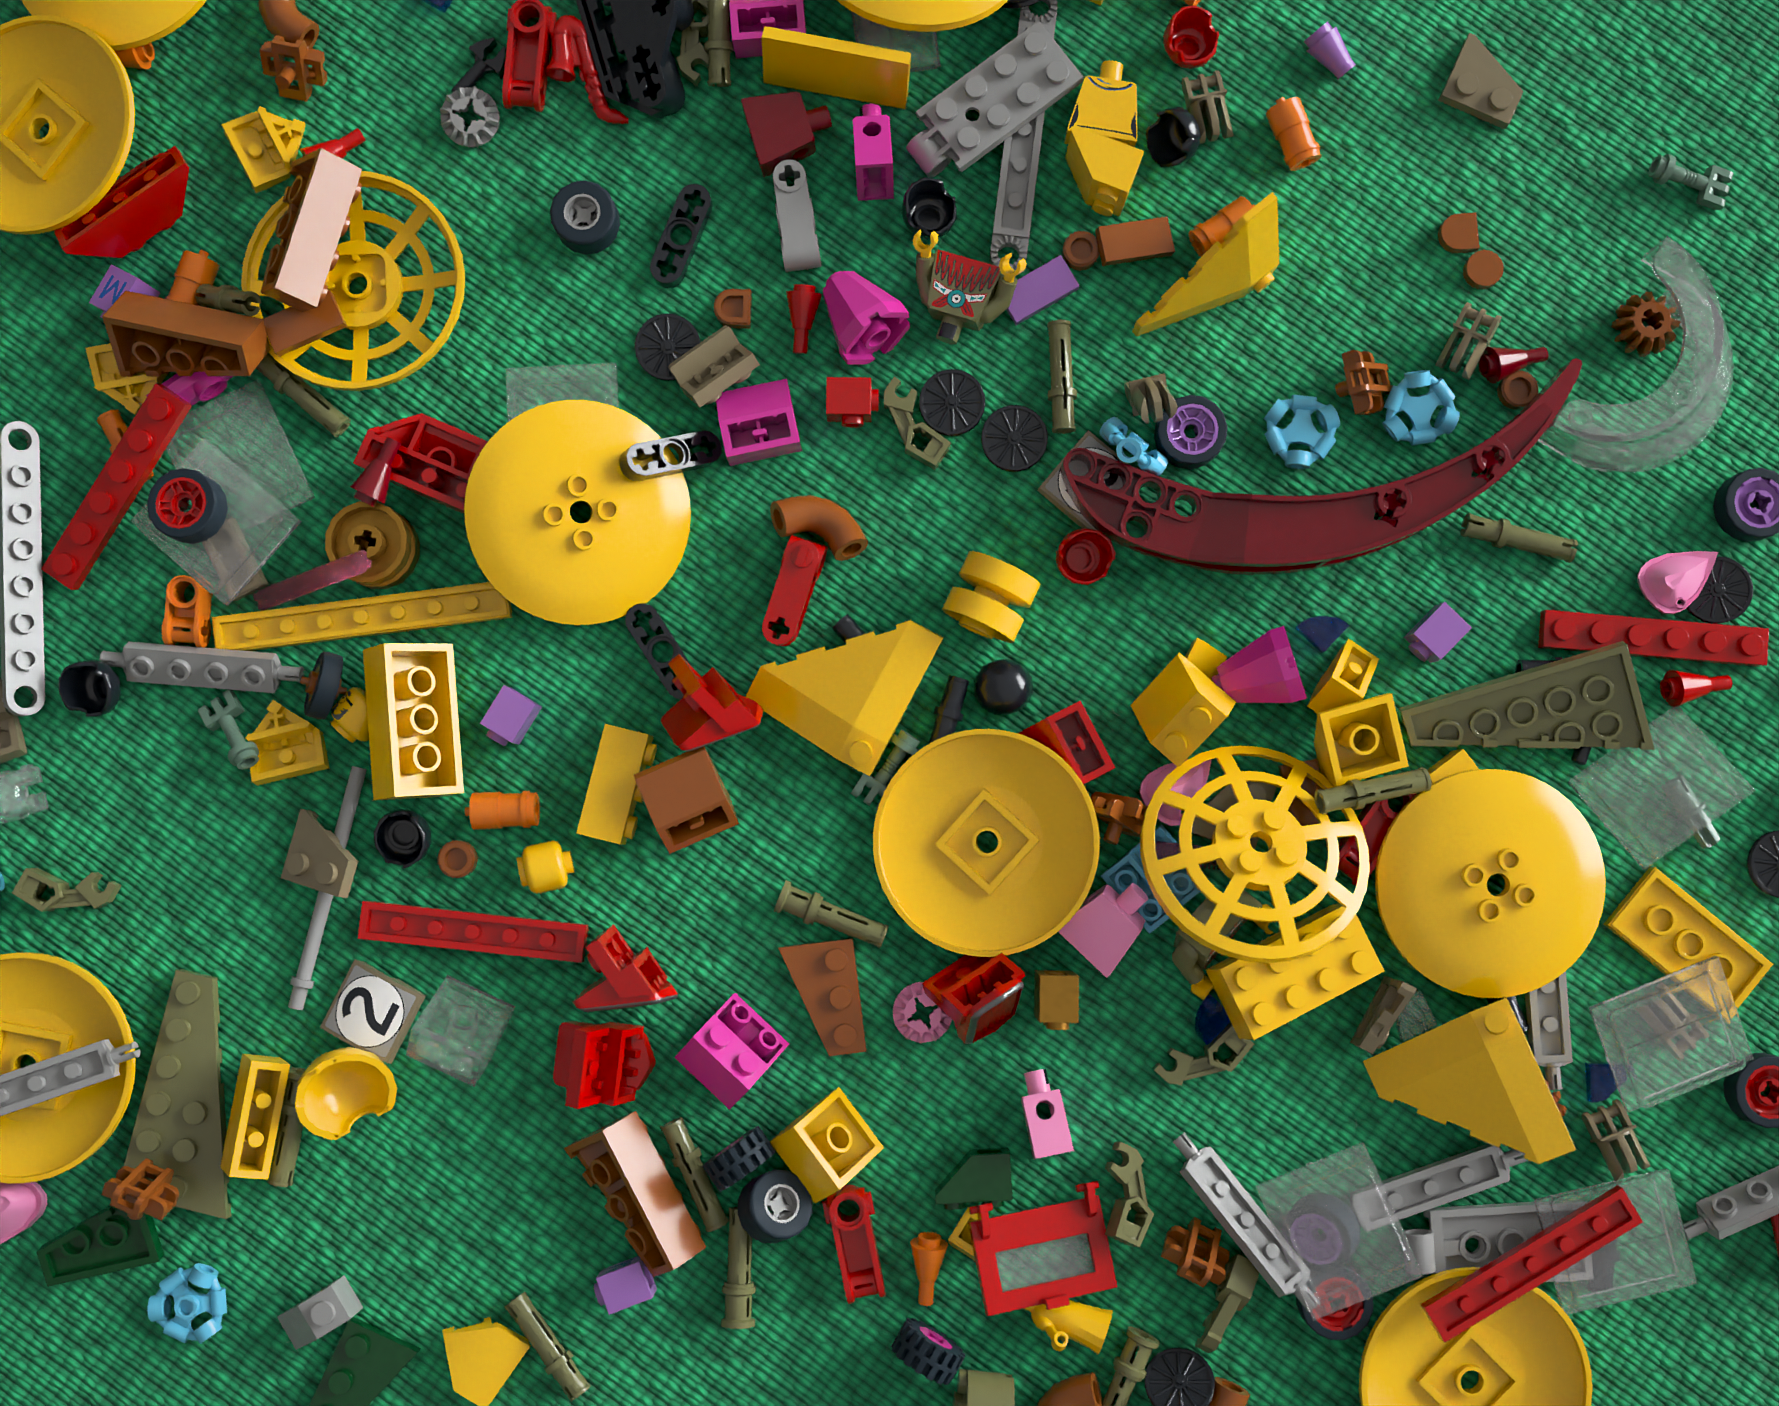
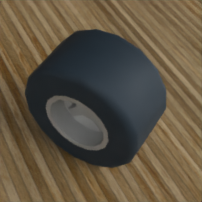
(577, 205)
(787, 1200)

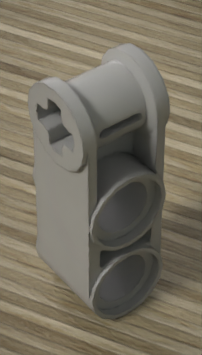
(795, 218)

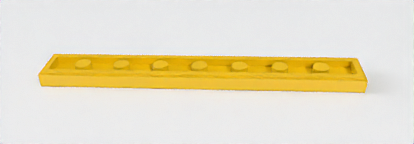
(360, 617)

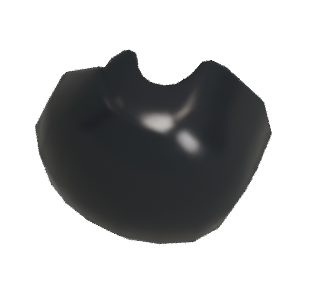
(1173, 137)
(929, 208)
(1003, 687)
(89, 688)
(402, 837)

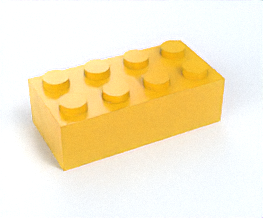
(413, 721)
(1272, 994)

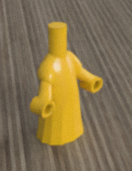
(1075, 1321)

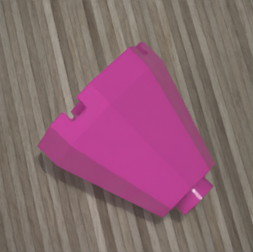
(863, 317)
(1262, 672)

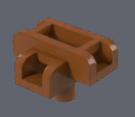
(288, 71)
(1364, 382)
(1120, 813)
(138, 1195)
(1193, 1251)

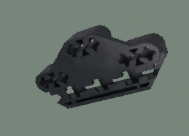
(644, 34)

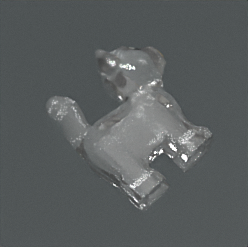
(14, 794)

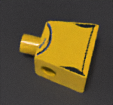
(1107, 105)

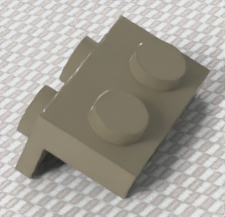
(713, 367)

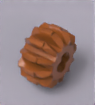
(1652, 312)

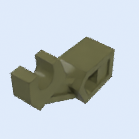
(691, 49)
(901, 412)
(35, 881)
(1188, 1067)
(1131, 1177)
(1233, 1295)

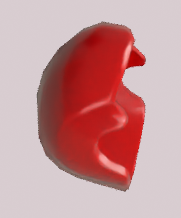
(1190, 37)
(1085, 556)

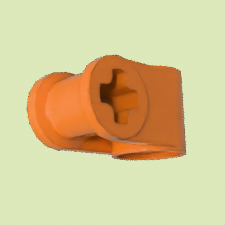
(186, 615)

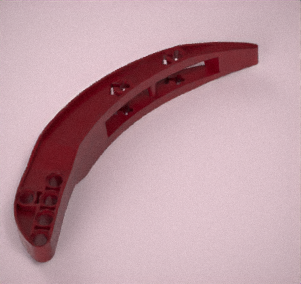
(1300, 532)

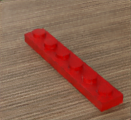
(116, 486)
(1655, 637)
(473, 931)
(1531, 1263)

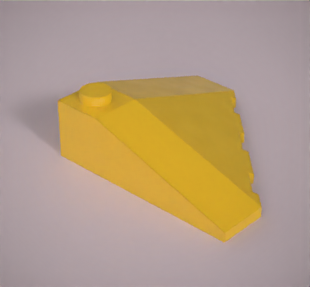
(1224, 271)
(850, 694)
(1478, 1078)

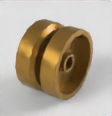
(395, 548)

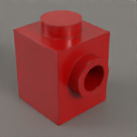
(850, 400)

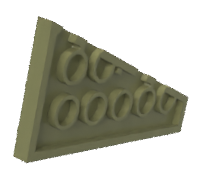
(1556, 705)
(184, 1100)

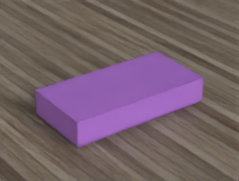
(1041, 289)

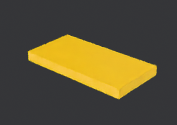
(835, 67)
(1678, 932)

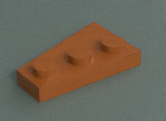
(830, 990)

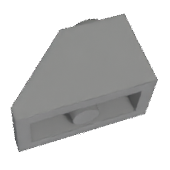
(320, 1313)

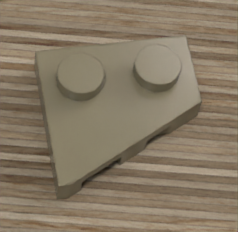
(1382, 1013)

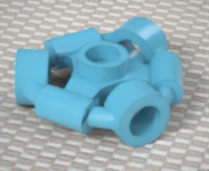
(1420, 409)
(1301, 430)
(1115, 433)
(189, 1303)

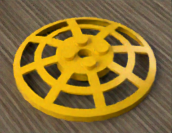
(383, 290)
(1247, 866)

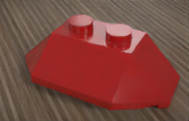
(132, 210)
(431, 458)

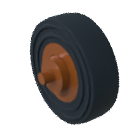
(323, 685)

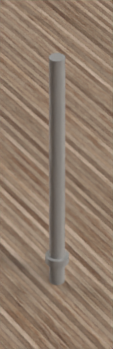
(302, 980)

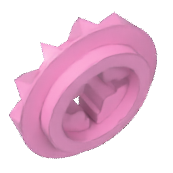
(915, 1029)

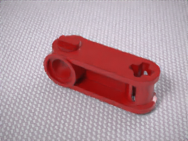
(527, 55)
(793, 589)
(1375, 821)
(855, 1243)

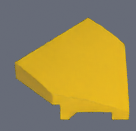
(265, 146)
(106, 377)
(286, 746)
(482, 1358)

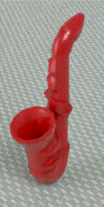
(572, 50)

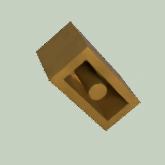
(1056, 998)

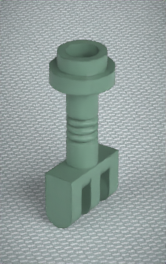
(1665, 168)
(904, 744)
(243, 753)

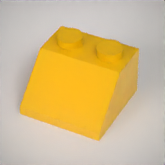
(1102, 169)
(1181, 709)
(1359, 740)
(827, 1145)

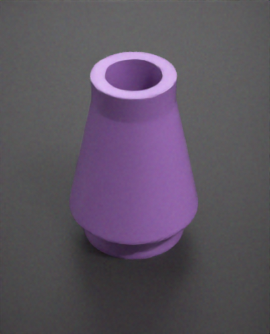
(1329, 50)

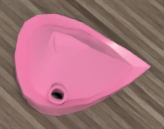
(1675, 578)
(1186, 785)
(20, 1207)

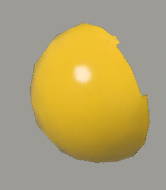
(342, 1089)

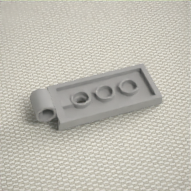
(1006, 93)
(1493, 1225)

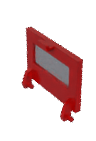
(1042, 1253)

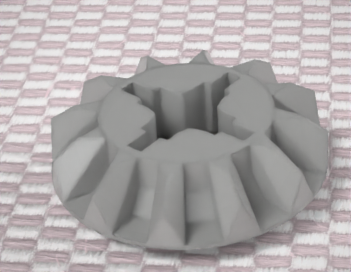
(479, 131)

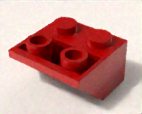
(1075, 740)

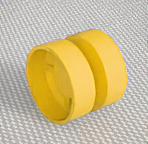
(986, 608)

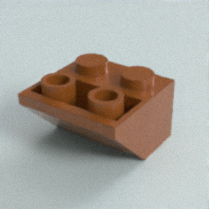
(686, 799)

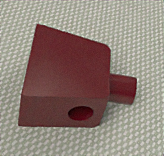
(782, 128)

